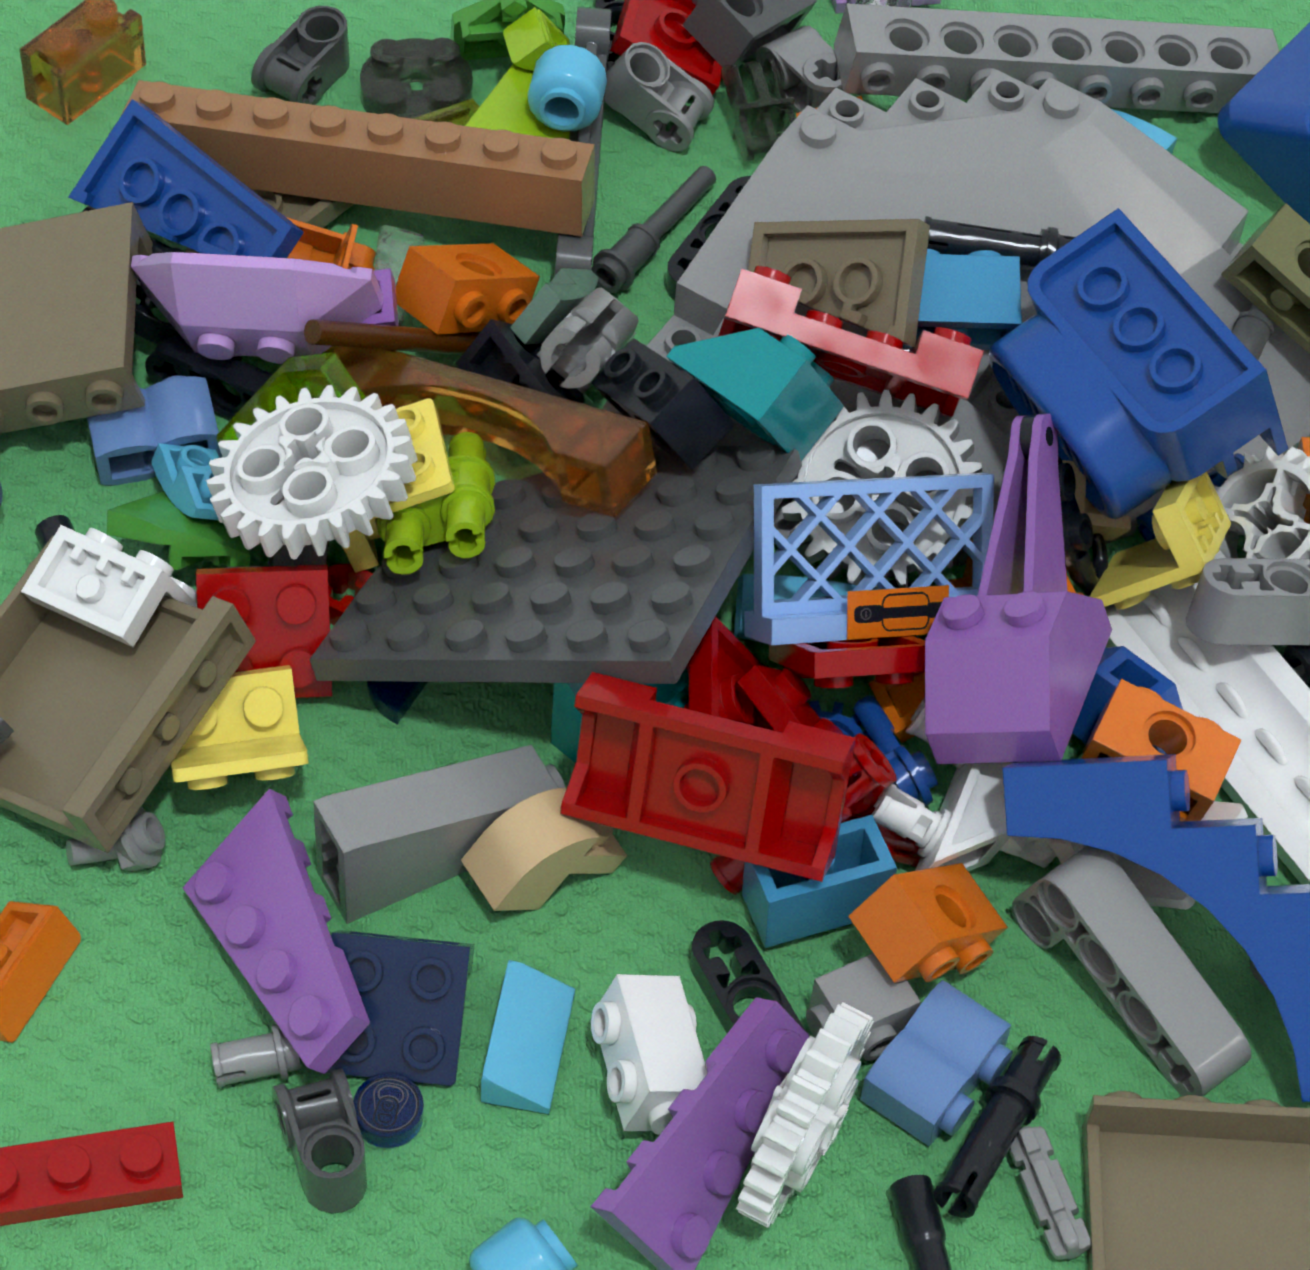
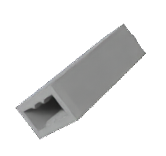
(416, 828)

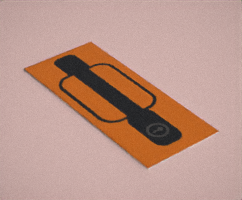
(893, 611)

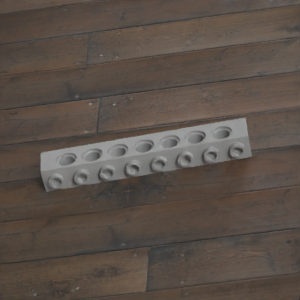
(1107, 59)

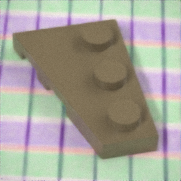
(851, 268)

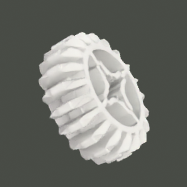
(1268, 500)

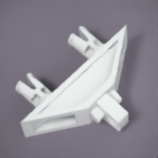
(969, 822)

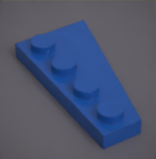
(181, 191)

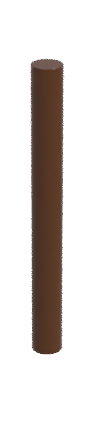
(385, 337)

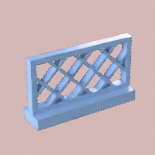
(825, 618)

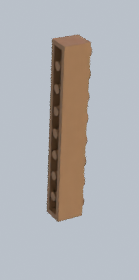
(385, 158)

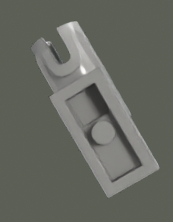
(587, 339)

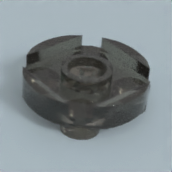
(396, 64)

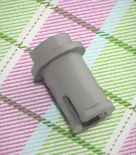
(254, 1058)

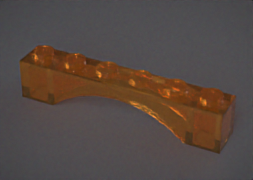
(585, 451)

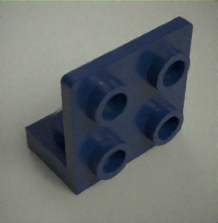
(413, 1005)

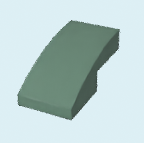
(553, 304)

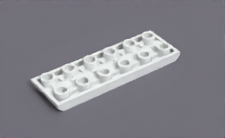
(1248, 695)

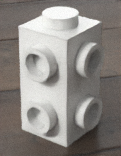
(647, 1047)

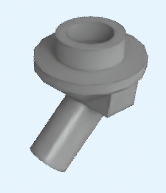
(135, 849)

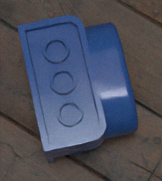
(1132, 369)

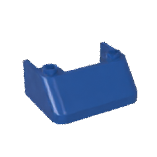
(1271, 123)

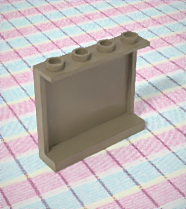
(69, 316)
(104, 716)
(1196, 1184)

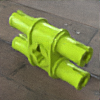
(449, 518)

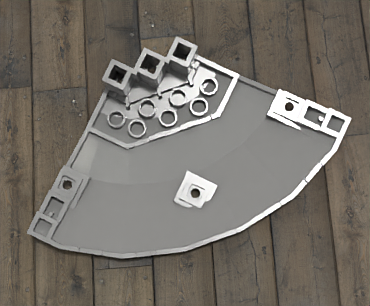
(995, 162)

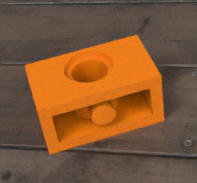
(463, 286)
(1141, 718)
(929, 923)

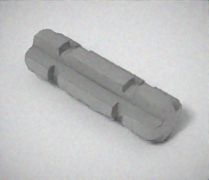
(1049, 1194)

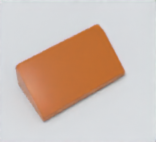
(33, 952)

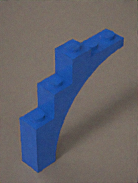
(1223, 864)

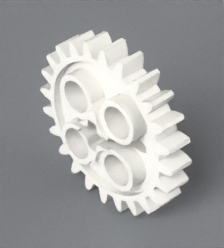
(915, 447)
(312, 471)
(805, 1114)

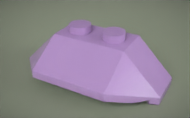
(253, 302)

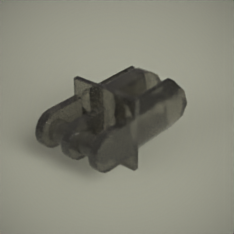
(757, 105)

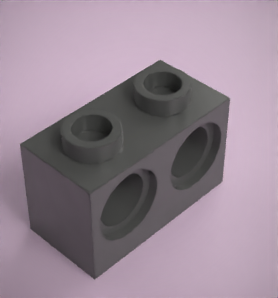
(737, 28)

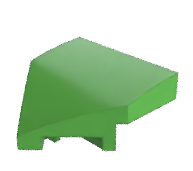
(481, 25)
(189, 539)

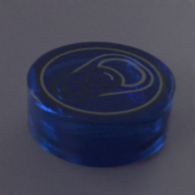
(389, 1110)

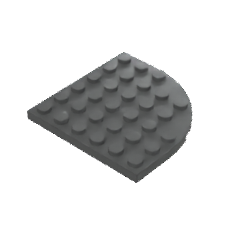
(566, 584)

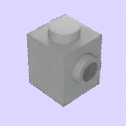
(870, 990)

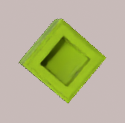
(531, 37)

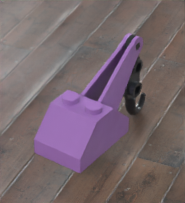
(1022, 653)

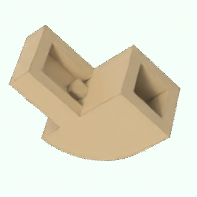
(535, 849)

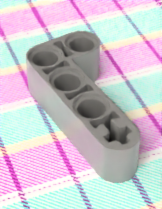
(1252, 602)
(1136, 967)

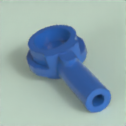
(912, 771)

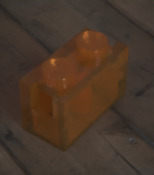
(82, 58)

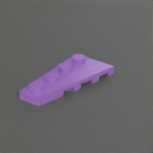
(277, 933)
(697, 1162)

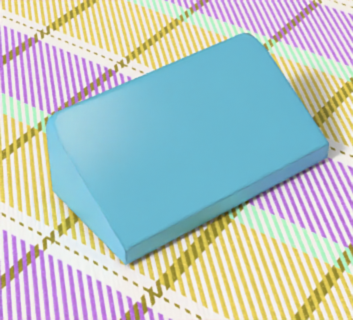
(526, 1040)

